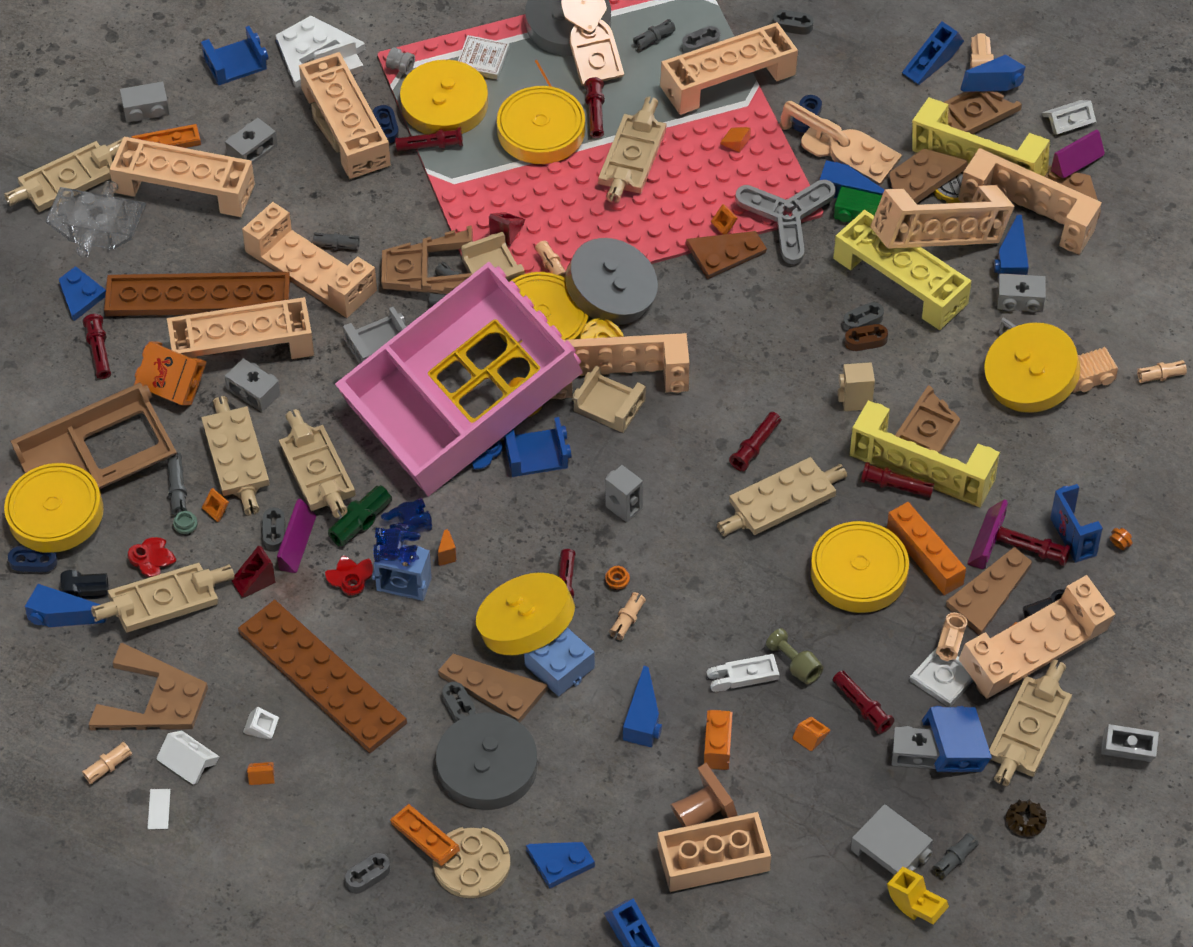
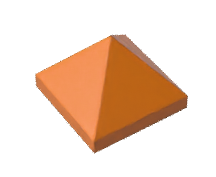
(724, 219)
(215, 505)

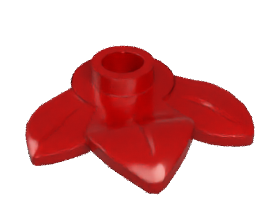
(153, 556)
(350, 573)

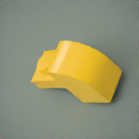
(913, 898)

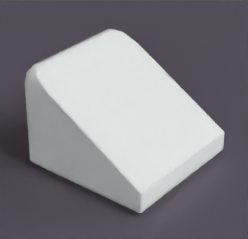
(261, 724)

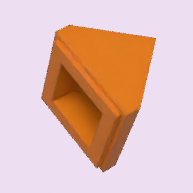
(261, 773)

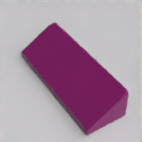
(1078, 154)
(987, 535)
(296, 537)

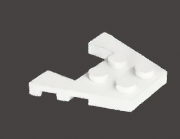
(305, 38)

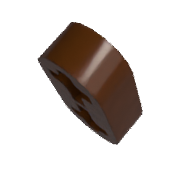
(866, 338)

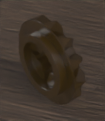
(1016, 821)

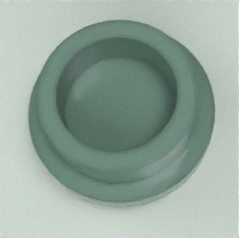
(185, 522)

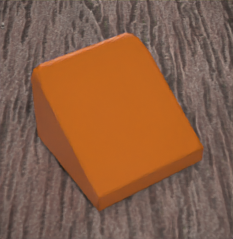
(736, 138)
(447, 549)
(810, 733)

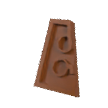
(725, 251)

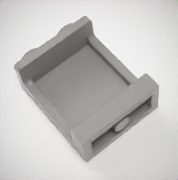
(370, 338)
(892, 841)

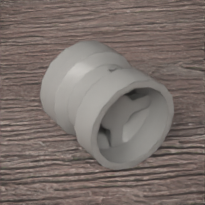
(398, 60)

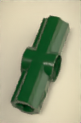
(359, 515)

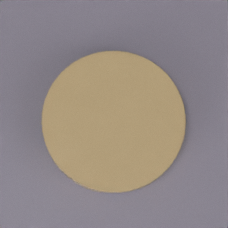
(477, 867)

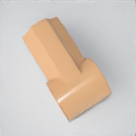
(980, 50)
(951, 636)

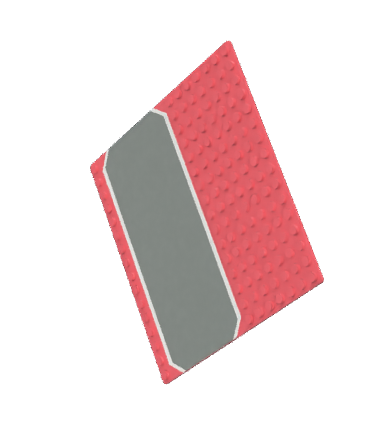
(563, 197)

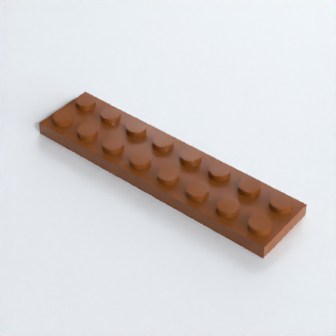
(192, 292)
(322, 676)

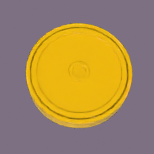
(444, 97)
(541, 124)
(551, 297)
(1032, 367)
(53, 507)
(859, 566)
(525, 613)

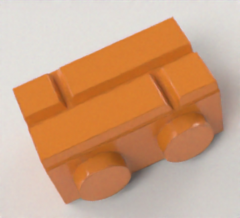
(718, 739)

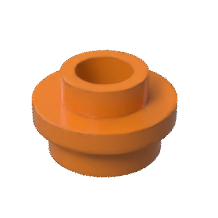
(1121, 538)
(617, 572)

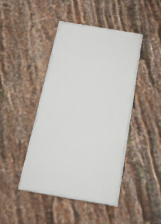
(159, 809)

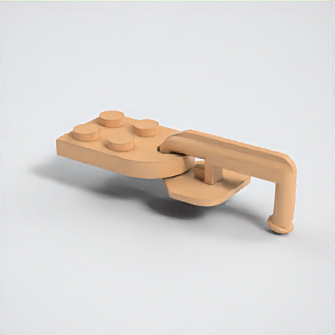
(596, 52)
(845, 147)

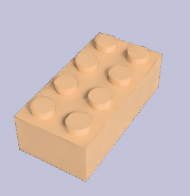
(714, 851)

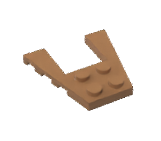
(407, 265)
(171, 705)

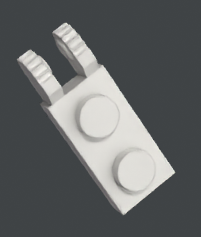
(744, 673)

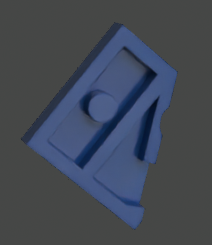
(80, 292)
(560, 860)

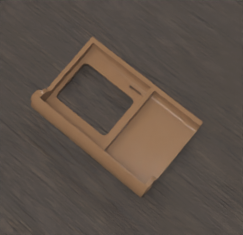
(64, 438)

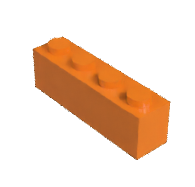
(926, 548)

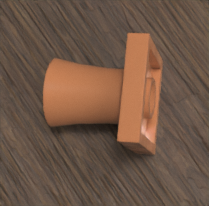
(704, 803)

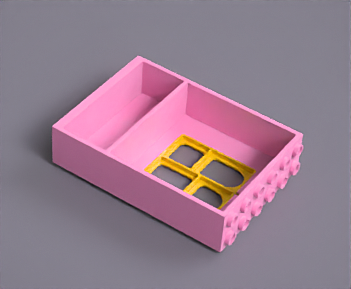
(418, 417)

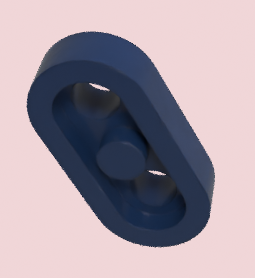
(812, 104)
(387, 121)
(32, 560)

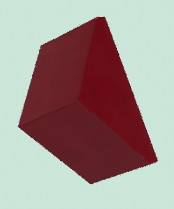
(505, 223)
(254, 573)

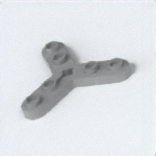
(788, 226)

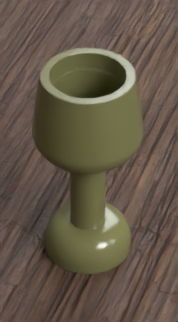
(803, 664)

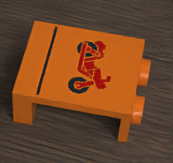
(170, 373)

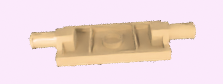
(632, 152)
(73, 171)
(235, 453)
(316, 466)
(781, 496)
(163, 596)
(1030, 724)

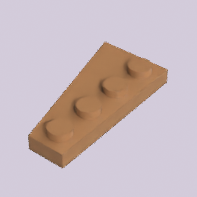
(990, 590)
(494, 687)

